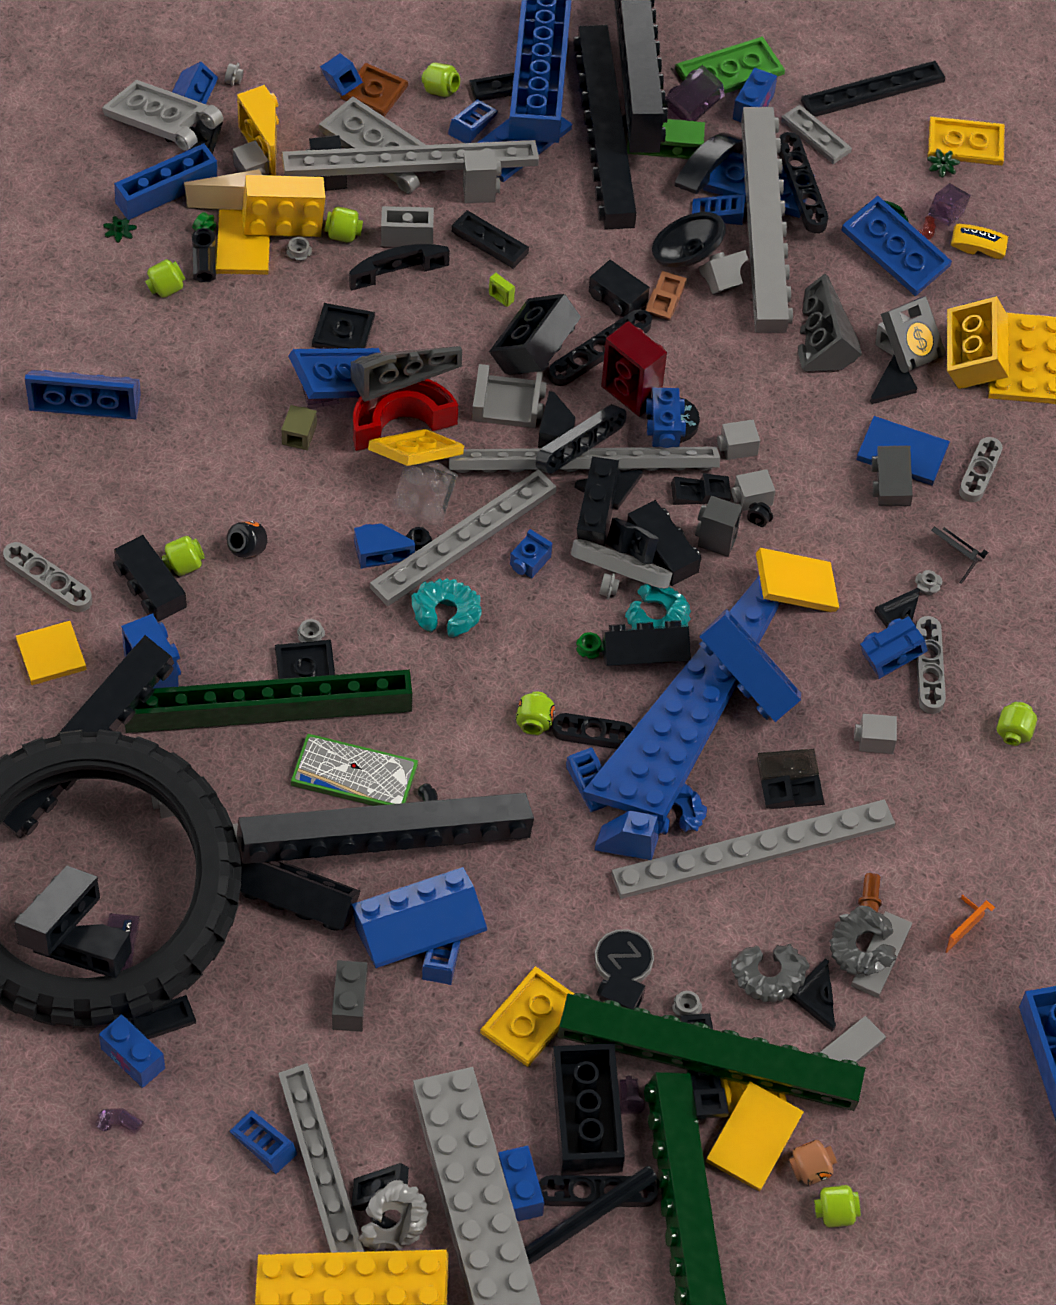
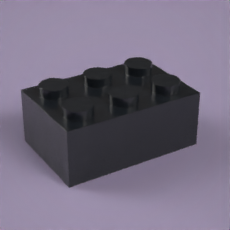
(535, 334)

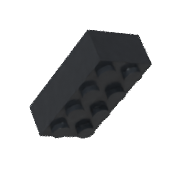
(587, 1109)

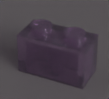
(695, 94)

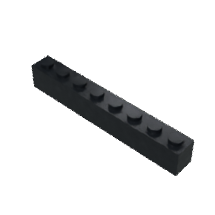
(104, 710)

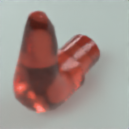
(928, 228)

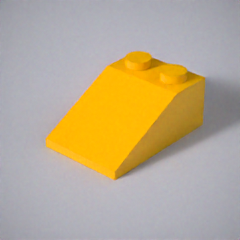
(258, 121)

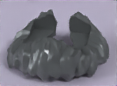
(846, 932)
(770, 988)

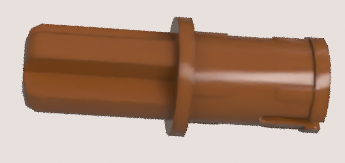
(871, 892)

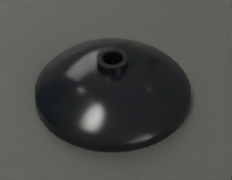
(689, 239)

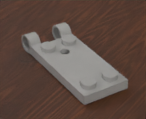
(162, 112)
(365, 128)

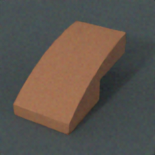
(666, 295)

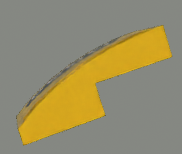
(975, 238)

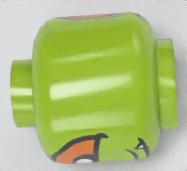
(535, 713)

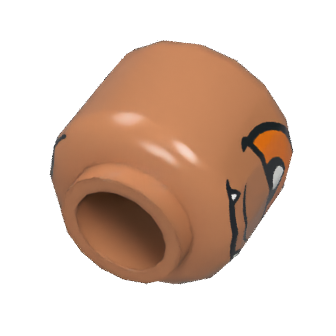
(812, 1162)

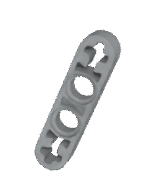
(621, 563)
(50, 574)
(932, 665)

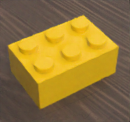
(283, 205)
(977, 343)

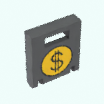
(916, 339)

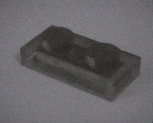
(792, 762)

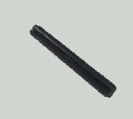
(590, 1214)

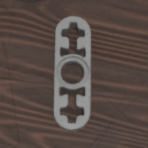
(979, 460)

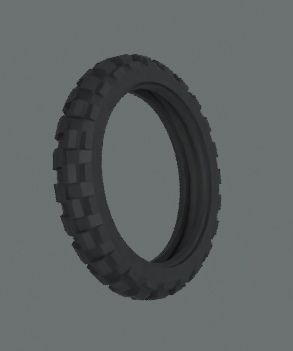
(215, 895)

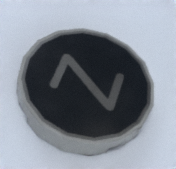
(625, 954)

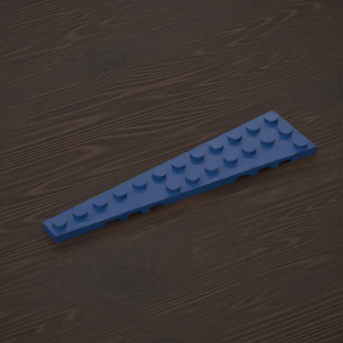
(666, 743)

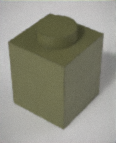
(299, 427)

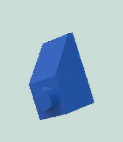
(381, 545)
(630, 835)

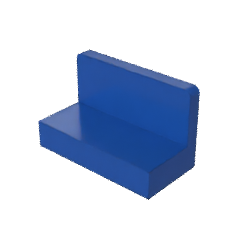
(196, 83)

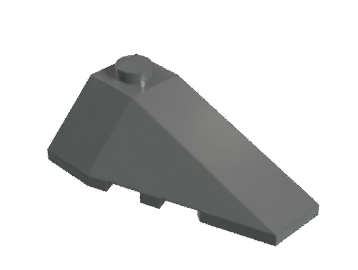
(828, 332)
(391, 371)

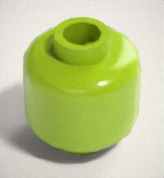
(441, 79)
(343, 224)
(165, 278)
(183, 555)
(1016, 723)
(837, 1206)

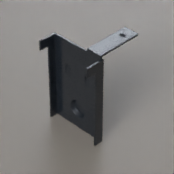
(972, 555)

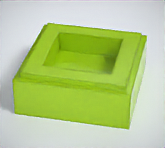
(501, 289)

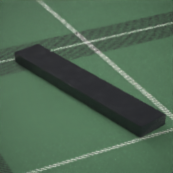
(873, 89)

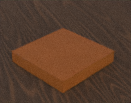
(378, 90)

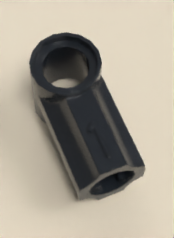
(204, 255)

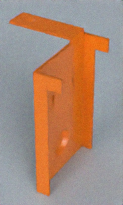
(965, 927)

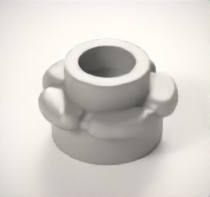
(233, 74)
(298, 243)
(609, 585)
(928, 587)
(310, 626)
(689, 998)

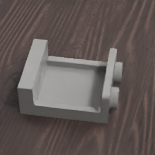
(507, 399)

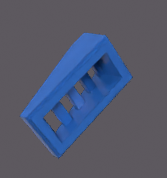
(460, 126)
(729, 202)
(581, 764)
(439, 970)
(277, 1155)

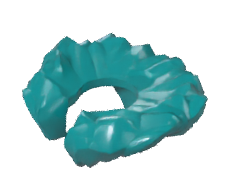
(451, 594)
(674, 603)

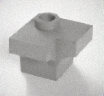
(723, 271)

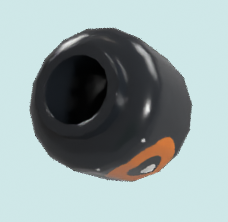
(247, 539)

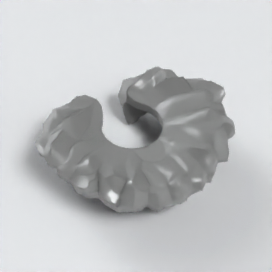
(411, 1223)

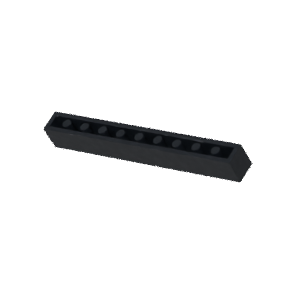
(606, 127)
(384, 828)

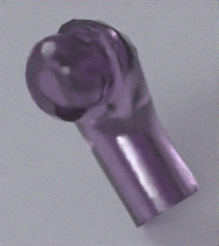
(118, 1116)

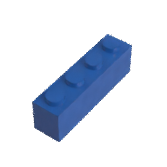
(163, 181)

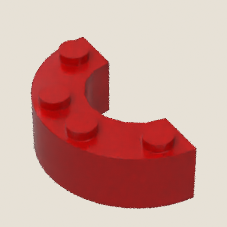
(420, 400)

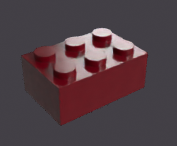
(632, 367)

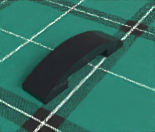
(706, 158)
(398, 258)
(707, 1089)

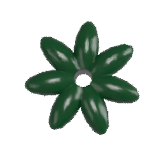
(943, 163)
(119, 228)

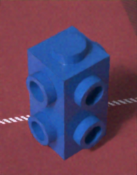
(665, 420)

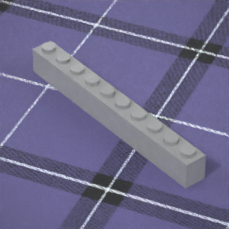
(765, 220)

